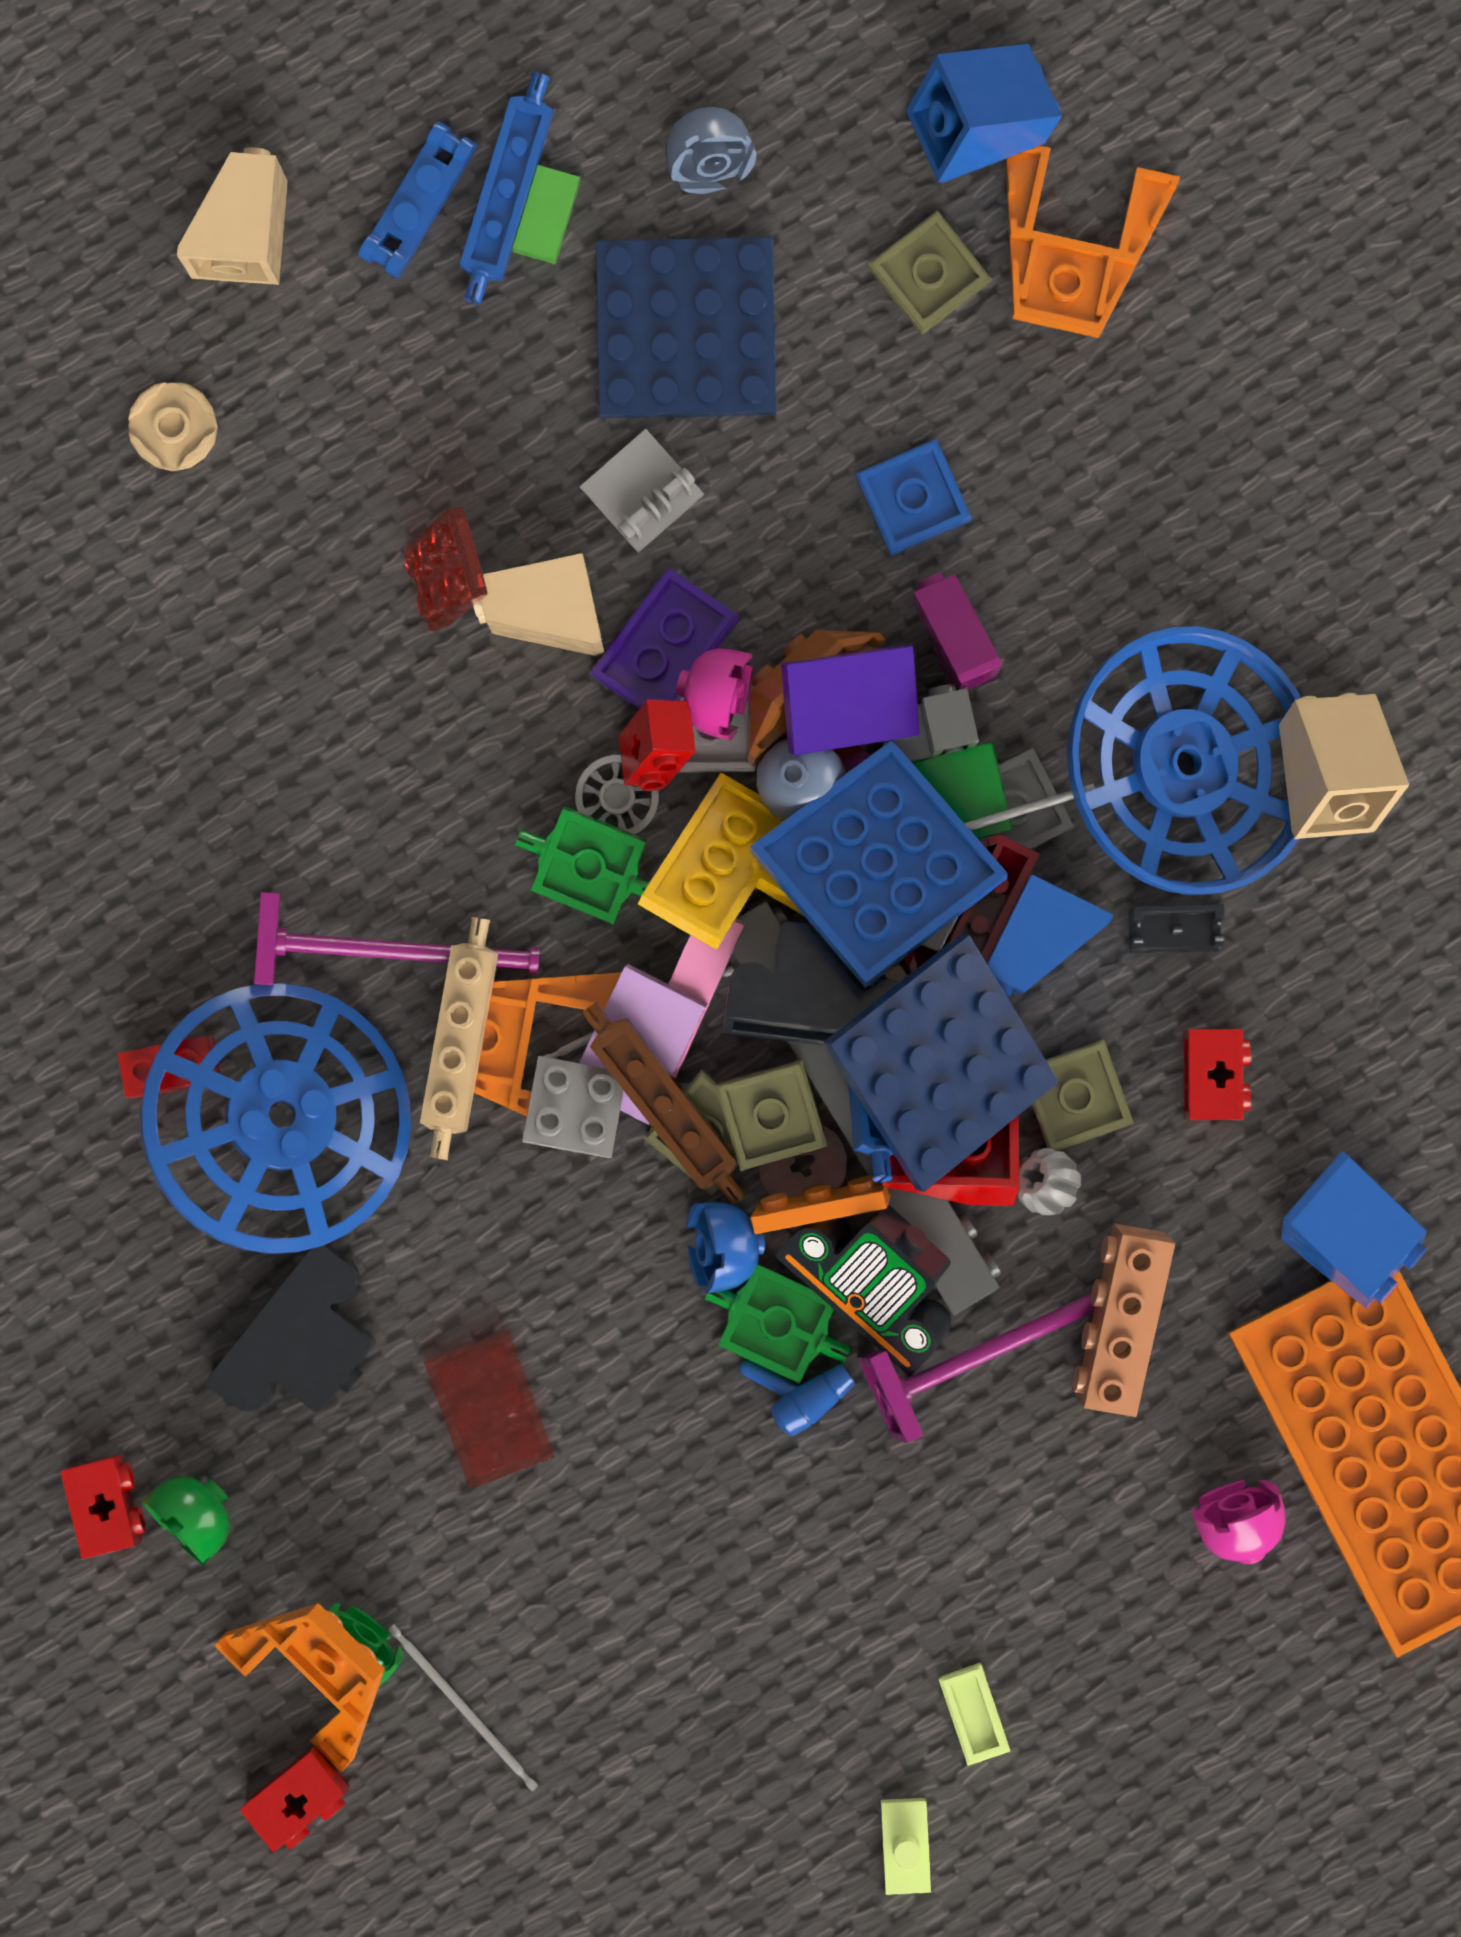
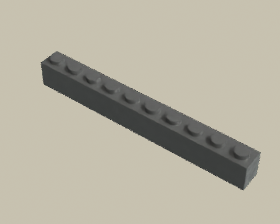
(970, 1274)

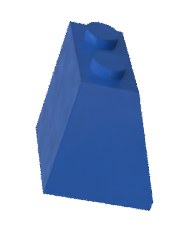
(981, 109)
(1041, 934)
(1354, 1232)

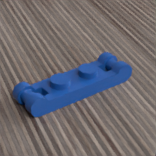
(418, 200)

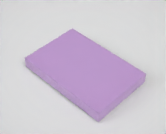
(660, 1015)

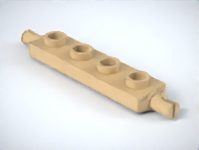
(459, 1038)

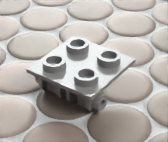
(642, 490)
(573, 1108)

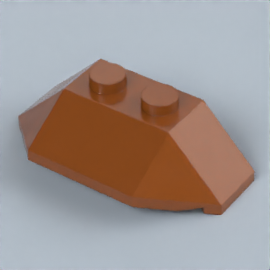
(766, 699)

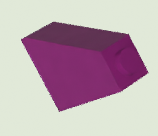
(956, 632)

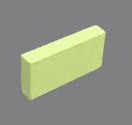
(974, 1714)

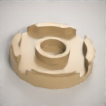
(179, 440)

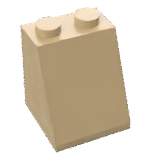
(239, 222)
(543, 605)
(1339, 765)

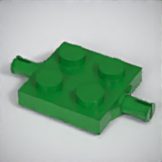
(587, 864)
(777, 1324)

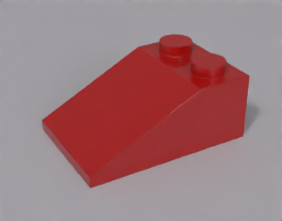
(982, 1178)

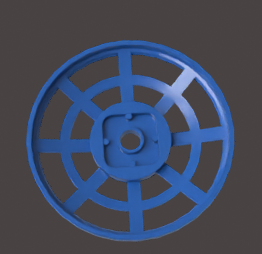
(1204, 740)
(254, 1133)

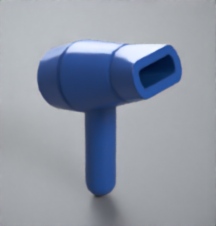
(801, 1403)

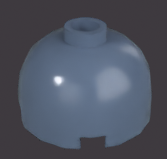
(707, 148)
(791, 781)

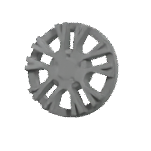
(614, 796)

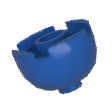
(724, 1246)

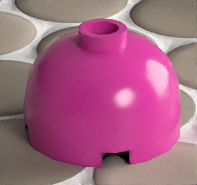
(716, 690)
(1241, 1522)

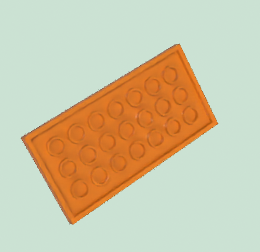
(1376, 1443)

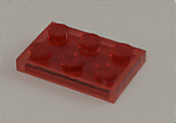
(445, 570)
(489, 1409)

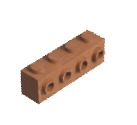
(1123, 1319)

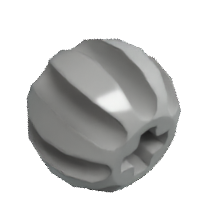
(1048, 1181)

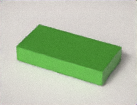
(546, 214)

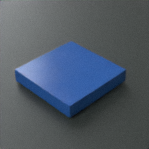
(913, 497)

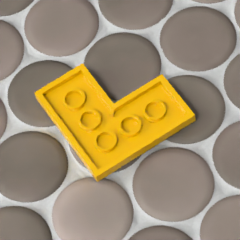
(712, 865)

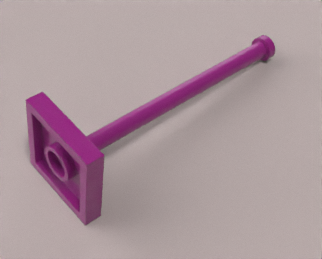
(276, 940)
(895, 1393)

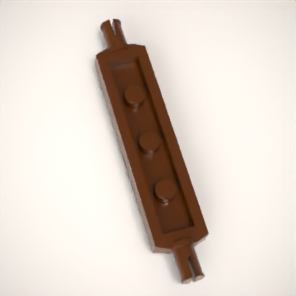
(663, 1103)

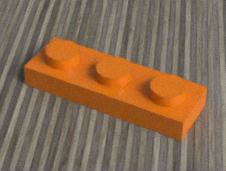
(819, 1204)

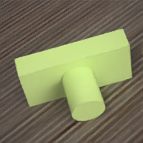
(905, 1846)

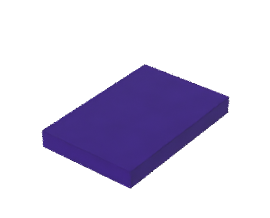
(662, 640)
(850, 699)

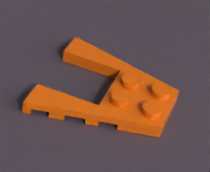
(1065, 279)
(511, 1023)
(328, 1658)

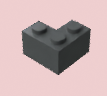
(944, 725)

